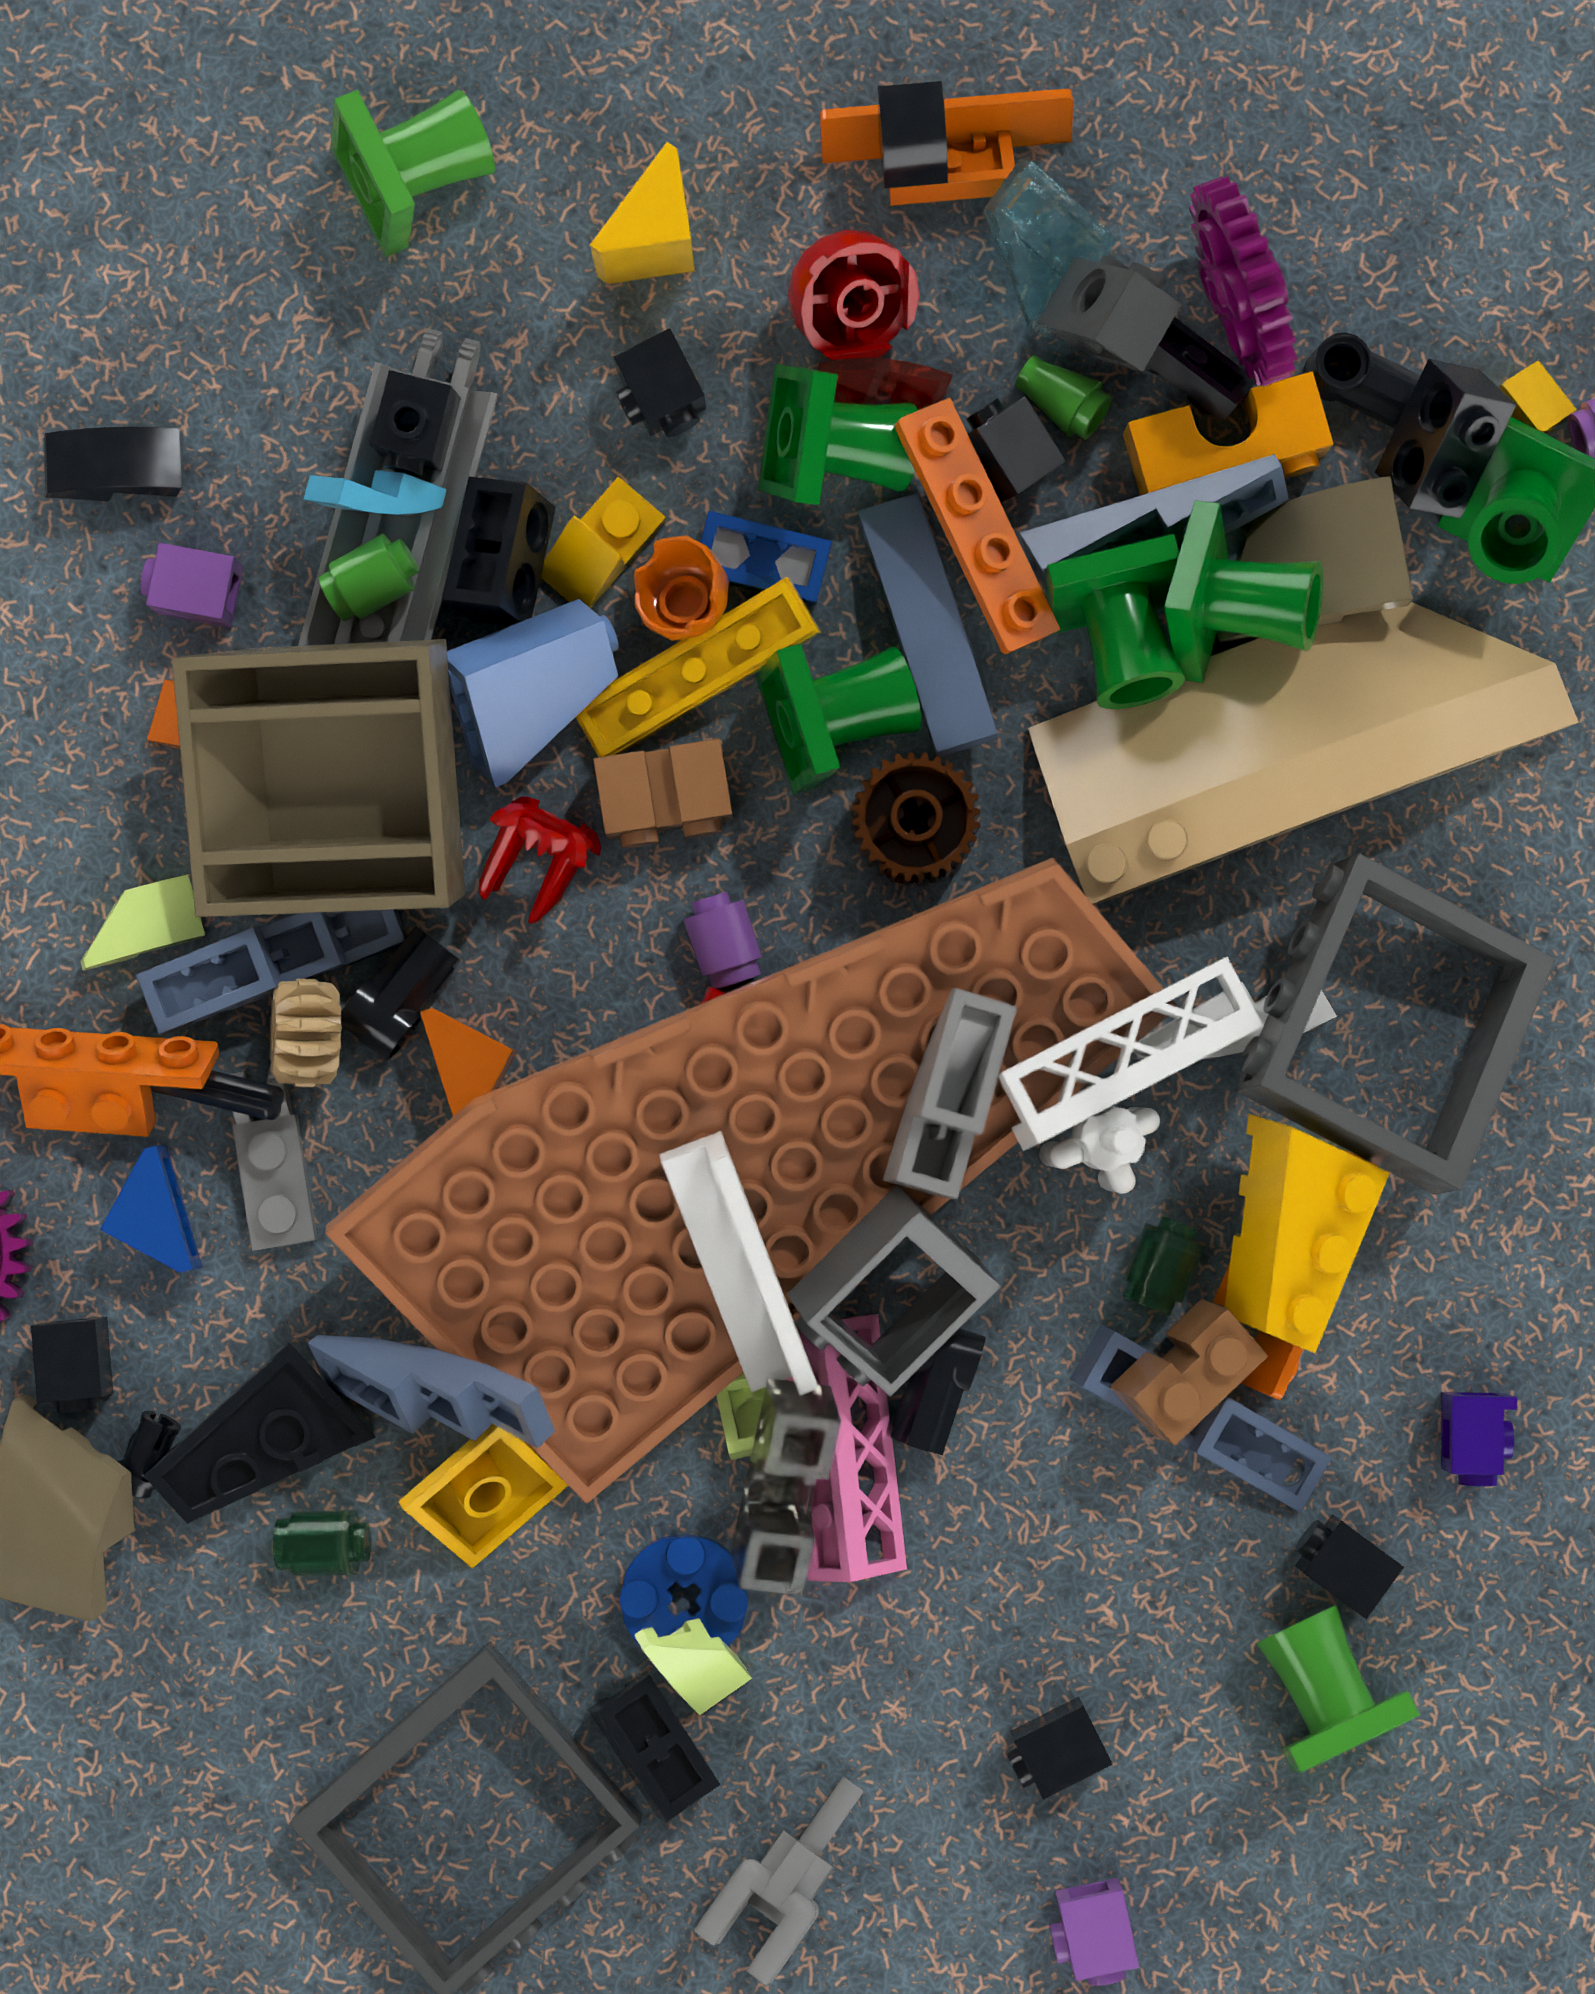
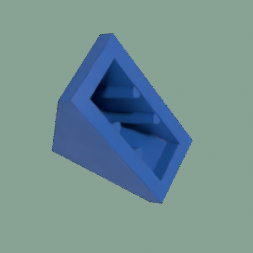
(153, 1214)

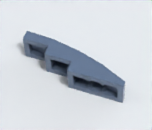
(928, 625)
(257, 959)
(421, 1382)

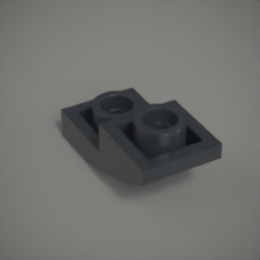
(112, 460)

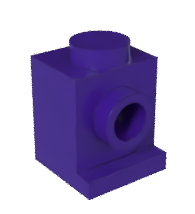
(1476, 1436)

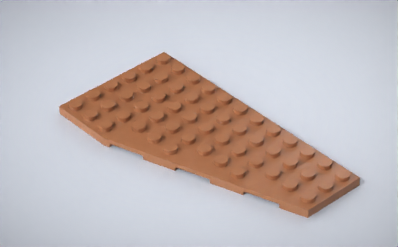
(544, 1212)

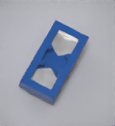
(764, 554)

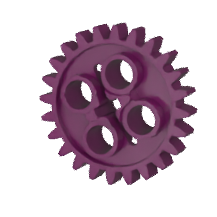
(1243, 281)

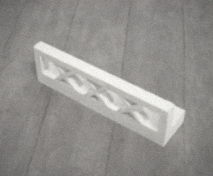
(1140, 1075)
(737, 1263)

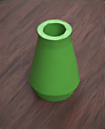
(1066, 397)

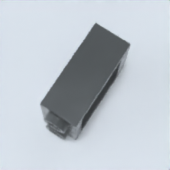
(924, 1325)

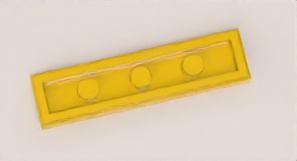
(696, 669)

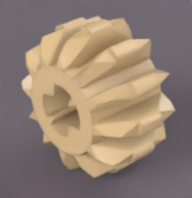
(305, 1032)

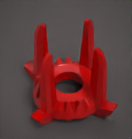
(527, 823)

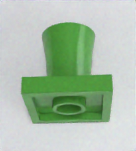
(406, 160)
(1329, 1690)

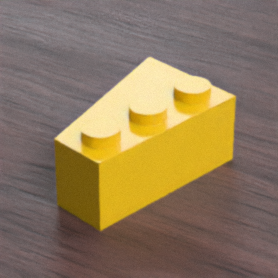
(1298, 1231)

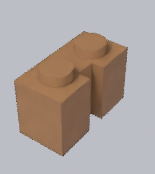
(663, 792)
(1194, 1376)

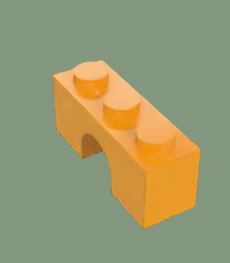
(1283, 421)

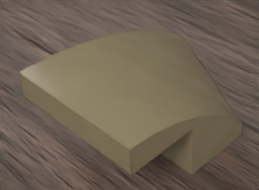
(1353, 536)
(57, 1514)

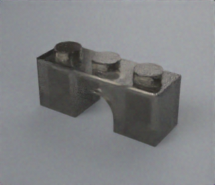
(788, 1454)

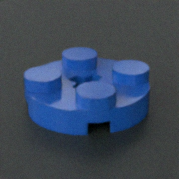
(684, 1561)

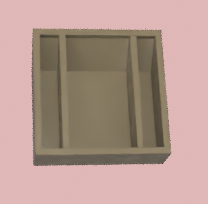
(320, 778)

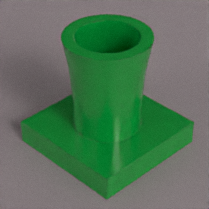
(817, 436)
(1526, 506)
(1235, 596)
(1117, 602)
(834, 709)

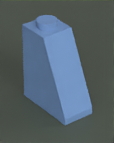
(529, 684)

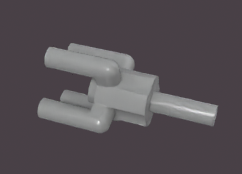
(781, 1886)

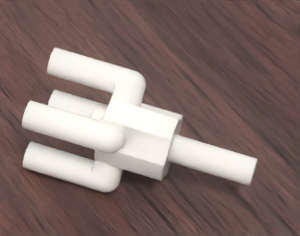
(1105, 1143)

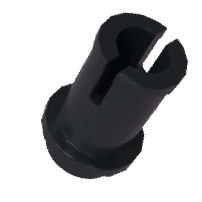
(147, 1447)

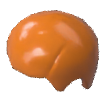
(681, 589)

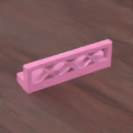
(839, 1507)

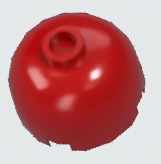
(852, 295)

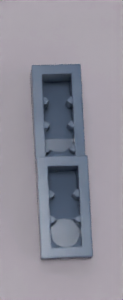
(1241, 490)
(1226, 1436)

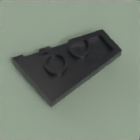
(259, 1435)

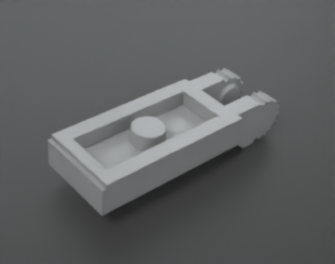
(274, 1176)

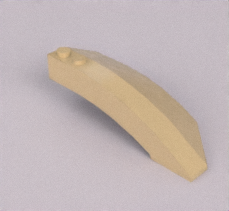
(1286, 741)

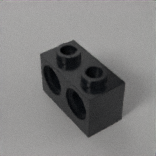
(1445, 438)
(498, 551)

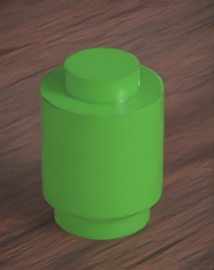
(369, 577)

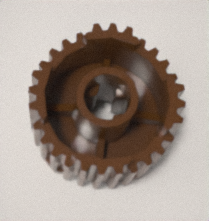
(948, 831)

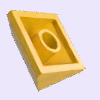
(649, 228)
(483, 1494)

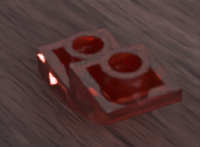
(865, 379)

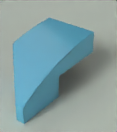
(388, 494)

